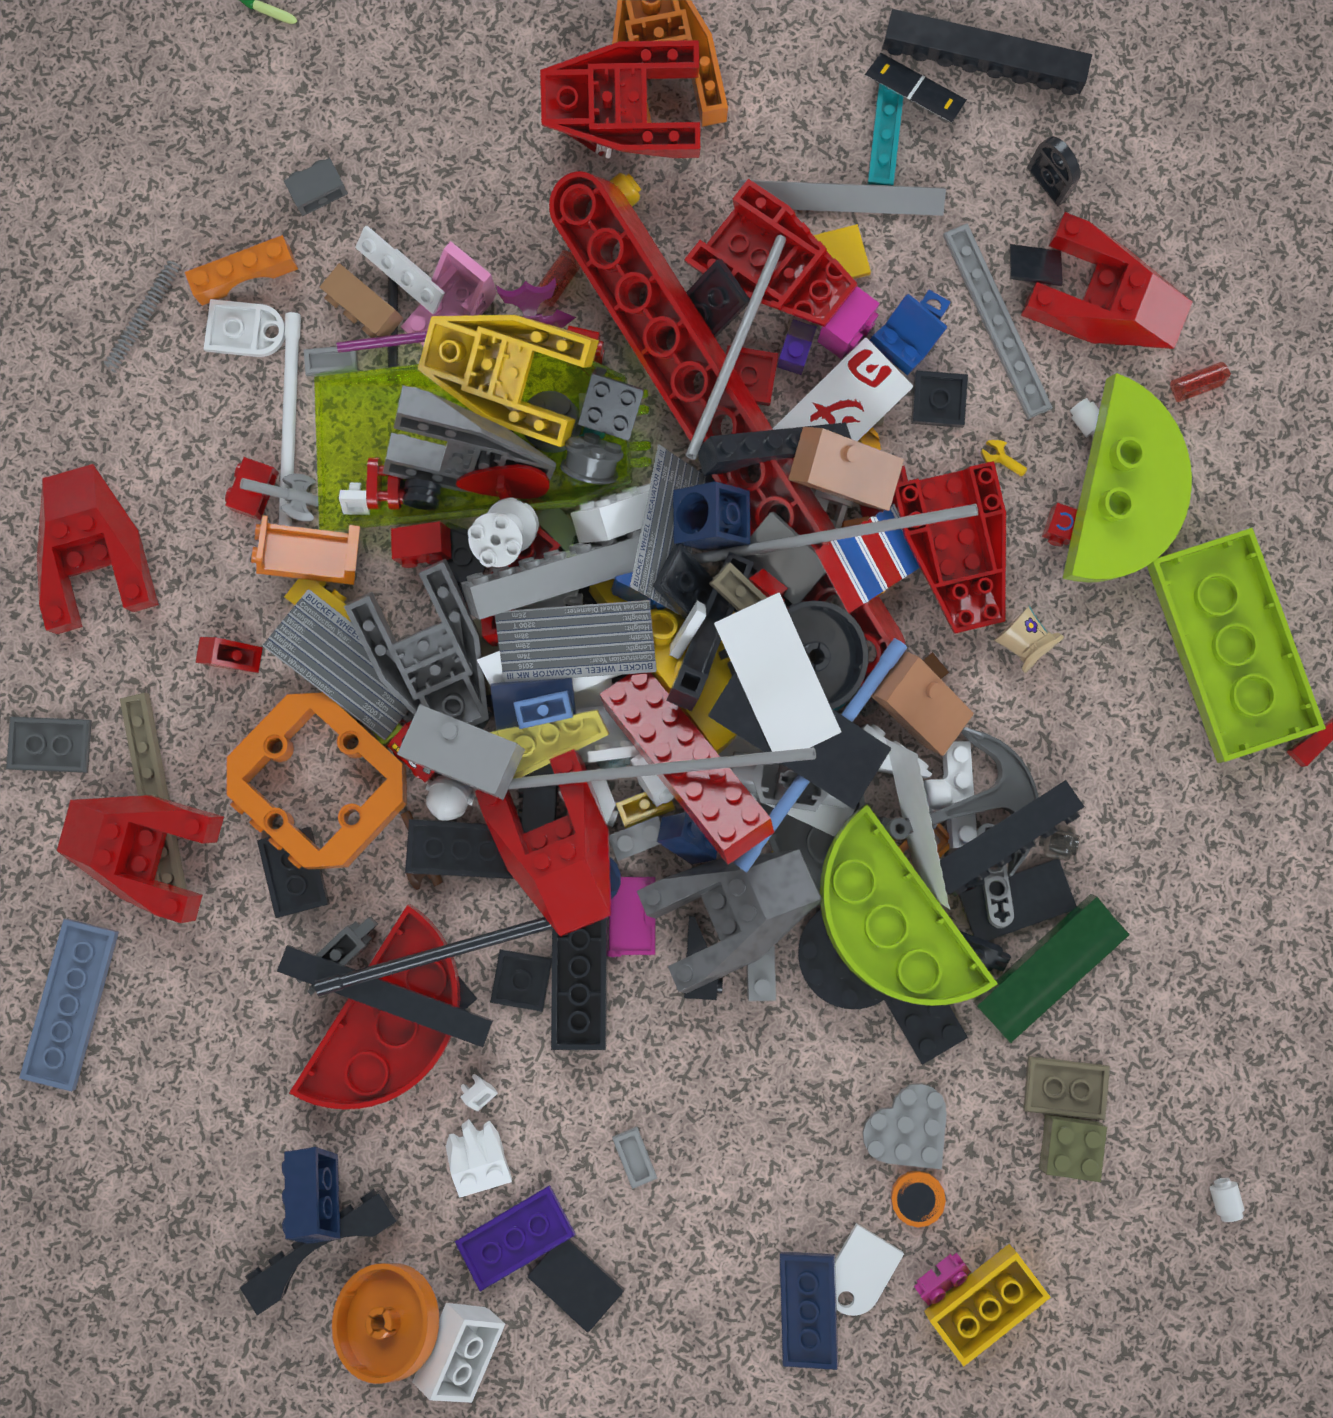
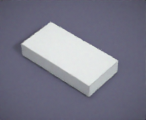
(688, 630)

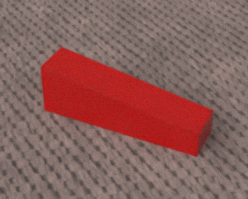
(1312, 745)

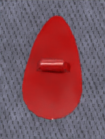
(506, 482)

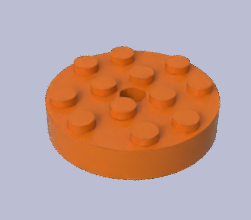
(391, 1349)

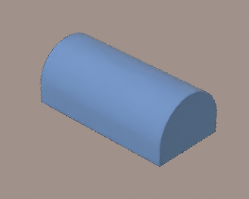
(543, 709)

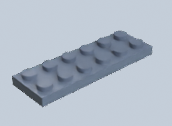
(69, 1005)

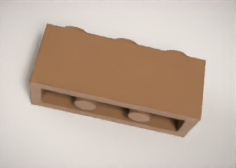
(360, 303)

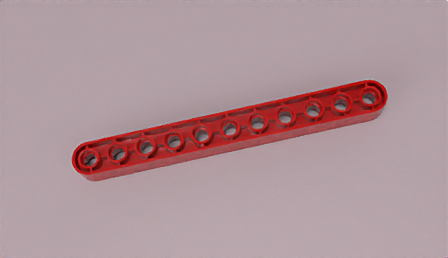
(694, 351)

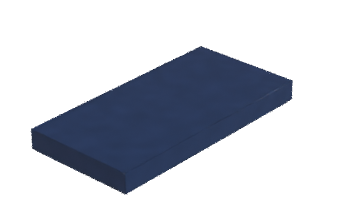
(809, 1310)

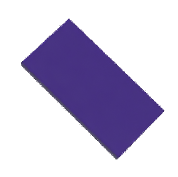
(515, 1238)

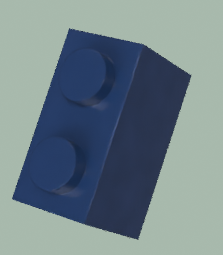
(685, 839)

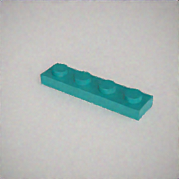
(885, 137)

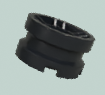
(421, 494)

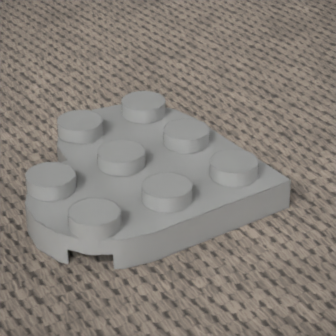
(910, 1129)

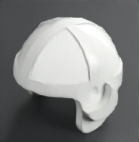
(448, 798)

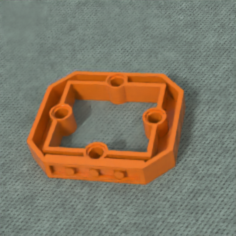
(257, 751)

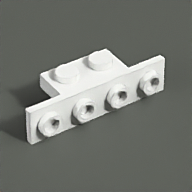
(400, 269)

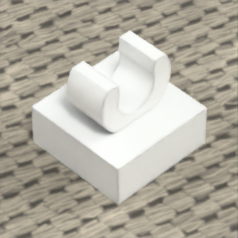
(354, 500)
(478, 1094)

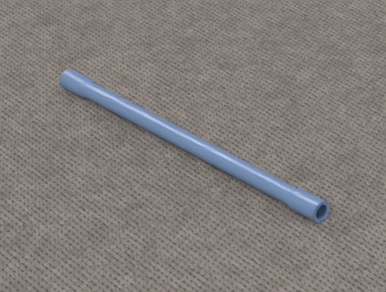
(886, 662)

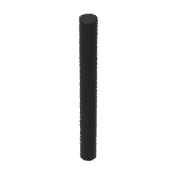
(393, 301)

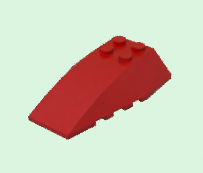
(806, 277)

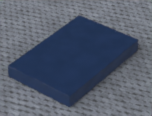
(508, 692)

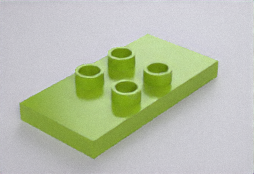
(1235, 645)

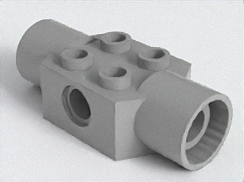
(772, 781)

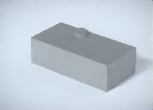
(461, 751)

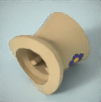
(1028, 638)

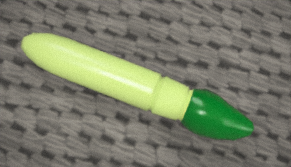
(270, 10)

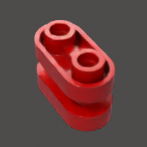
(374, 491)

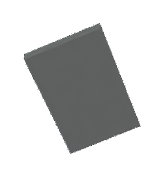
(794, 567)
(49, 744)

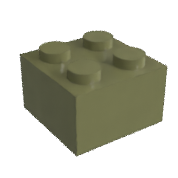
(1073, 1148)

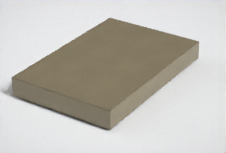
(1066, 1088)

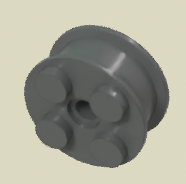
(558, 403)
(591, 459)

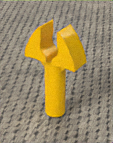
(1002, 458)

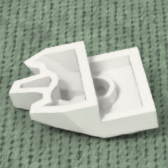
(477, 1159)

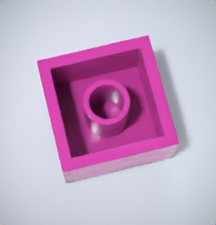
(849, 324)

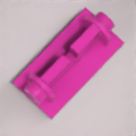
(952, 1275)

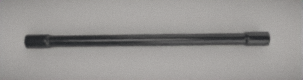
(340, 981)

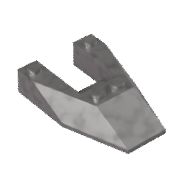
(470, 439)
(435, 664)
(746, 909)

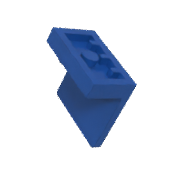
(908, 334)

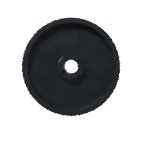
(837, 644)
(828, 973)

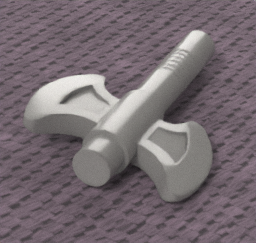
(296, 494)

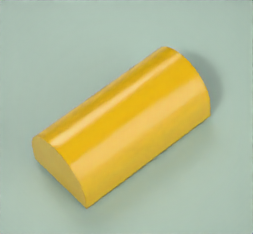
(640, 809)

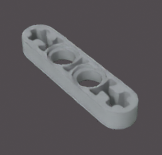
(998, 875)

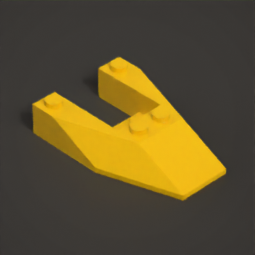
(488, 363)

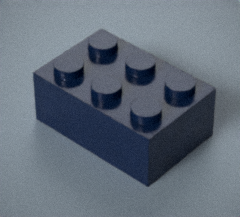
(311, 1195)

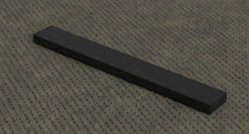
(390, 997)

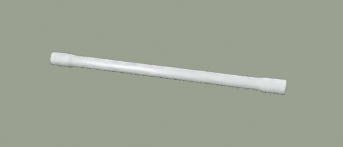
(292, 337)

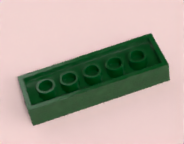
(1051, 967)

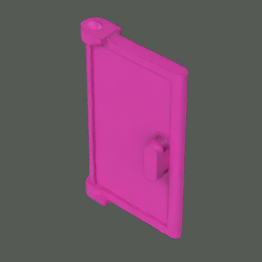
(627, 921)

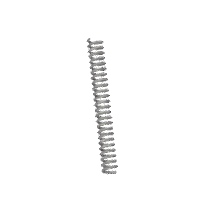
(140, 314)

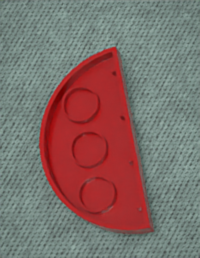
(376, 1054)

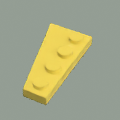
(554, 739)

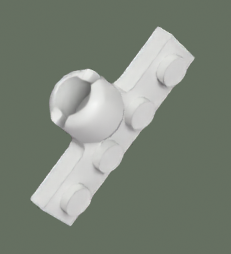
(954, 787)

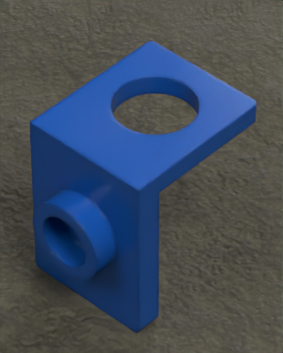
(944, 303)

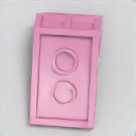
(466, 288)

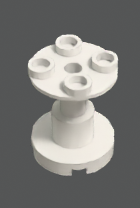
(503, 532)

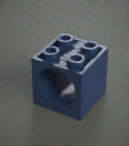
(711, 516)

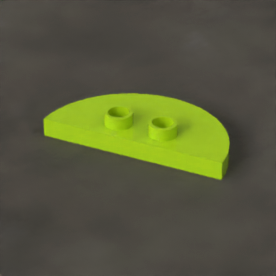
(1132, 486)
(891, 923)

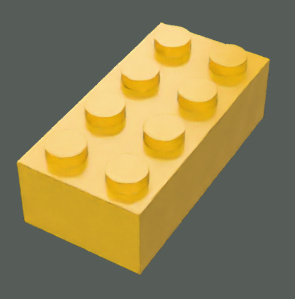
(987, 1304)

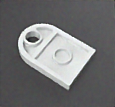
(241, 329)
(864, 1269)

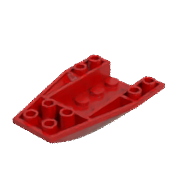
(963, 555)

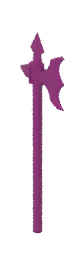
(526, 298)

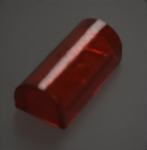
(563, 271)
(1200, 381)

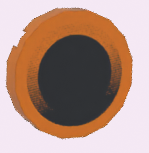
(918, 1198)

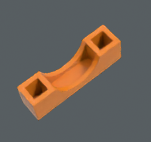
(218, 277)

